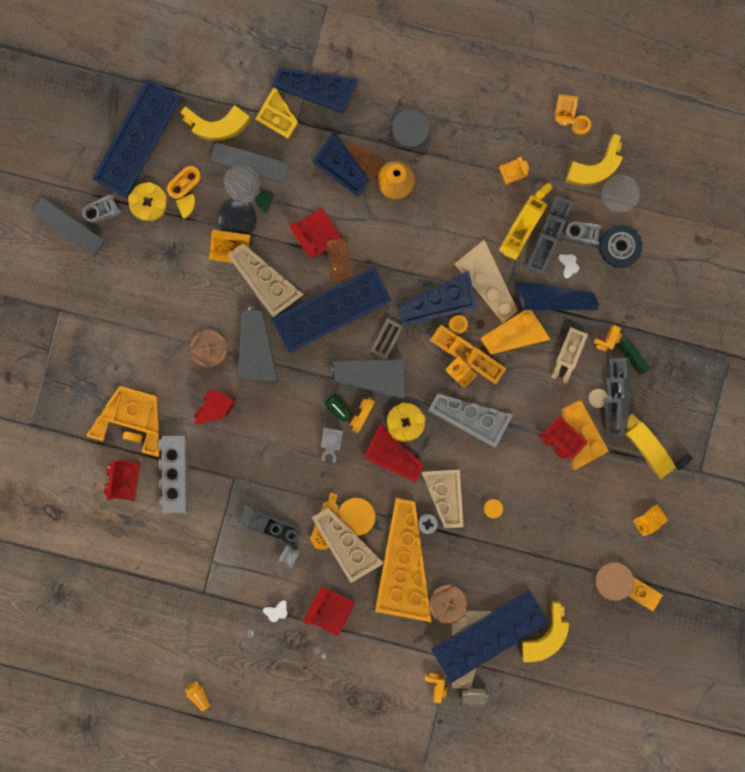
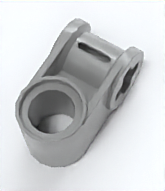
(102, 208)
(587, 233)

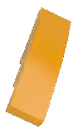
(469, 354)

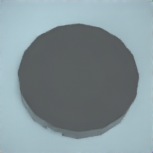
(410, 128)

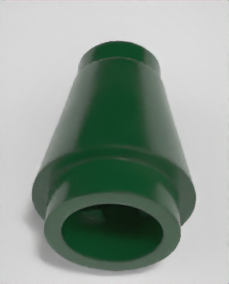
(337, 407)

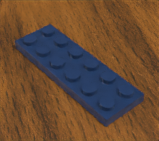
(136, 138)
(331, 310)
(489, 636)

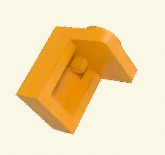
(566, 109)
(612, 337)
(650, 521)
(439, 690)

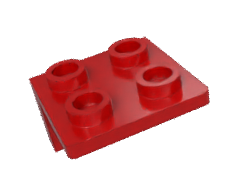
(314, 232)
(563, 439)
(122, 480)
(329, 610)

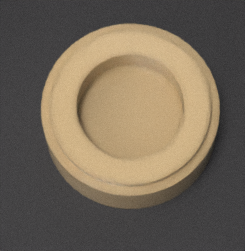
(596, 398)

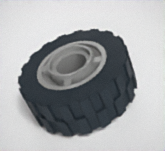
(629, 237)

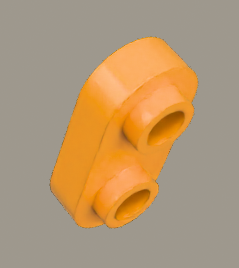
(183, 182)
(366, 407)

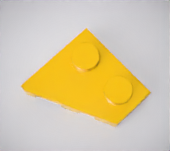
(276, 115)

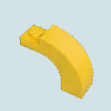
(220, 130)
(590, 175)
(522, 227)
(649, 447)
(547, 645)

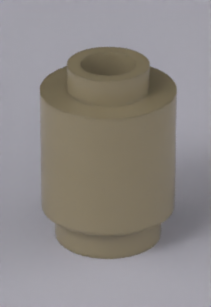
(474, 698)

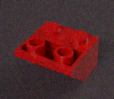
(216, 406)

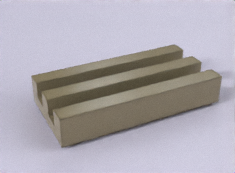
(379, 353)

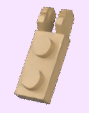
(569, 353)

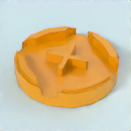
(357, 515)

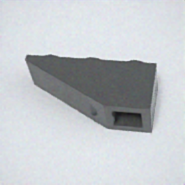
(269, 525)

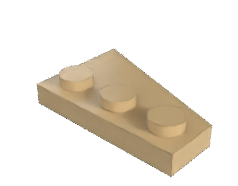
(446, 495)

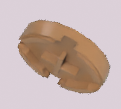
(208, 348)
(615, 581)
(448, 604)

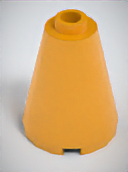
(393, 186)

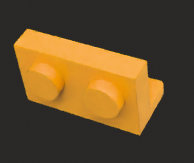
(224, 243)

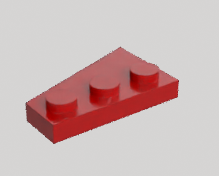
(392, 456)

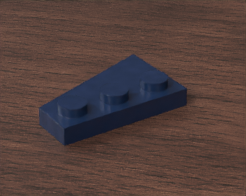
(341, 165)

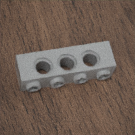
(166, 503)

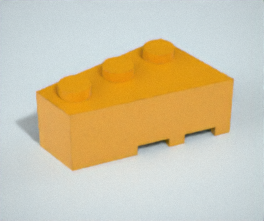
(515, 333)
(579, 419)

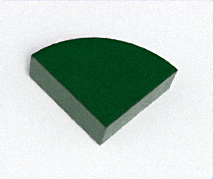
(264, 201)

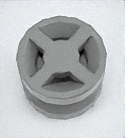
(427, 523)
(289, 556)

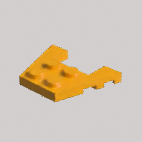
(131, 410)

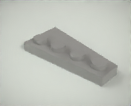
(477, 421)

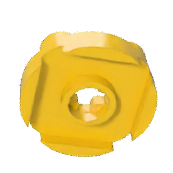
(145, 212)
(415, 418)

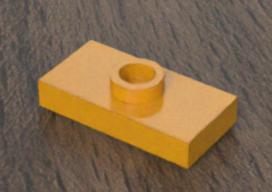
(645, 595)

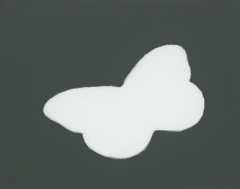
(570, 264)
(276, 613)

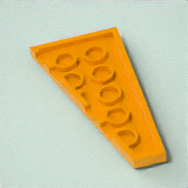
(403, 575)

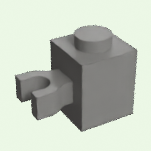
(331, 441)

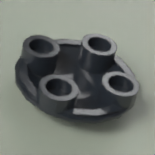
(238, 218)

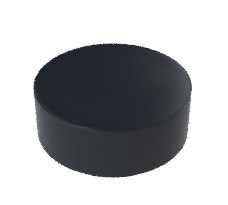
(683, 461)

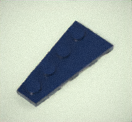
(323, 90)
(554, 298)
(445, 299)

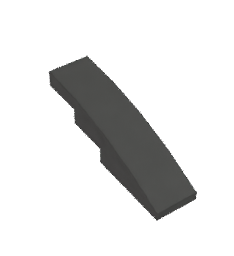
(262, 165)
(68, 227)
(550, 234)
(618, 397)

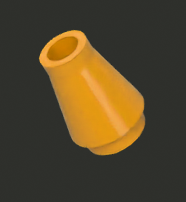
(197, 695)

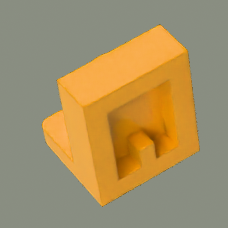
(514, 170)
(461, 372)

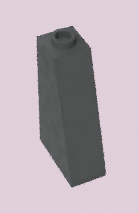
(255, 349)
(374, 375)

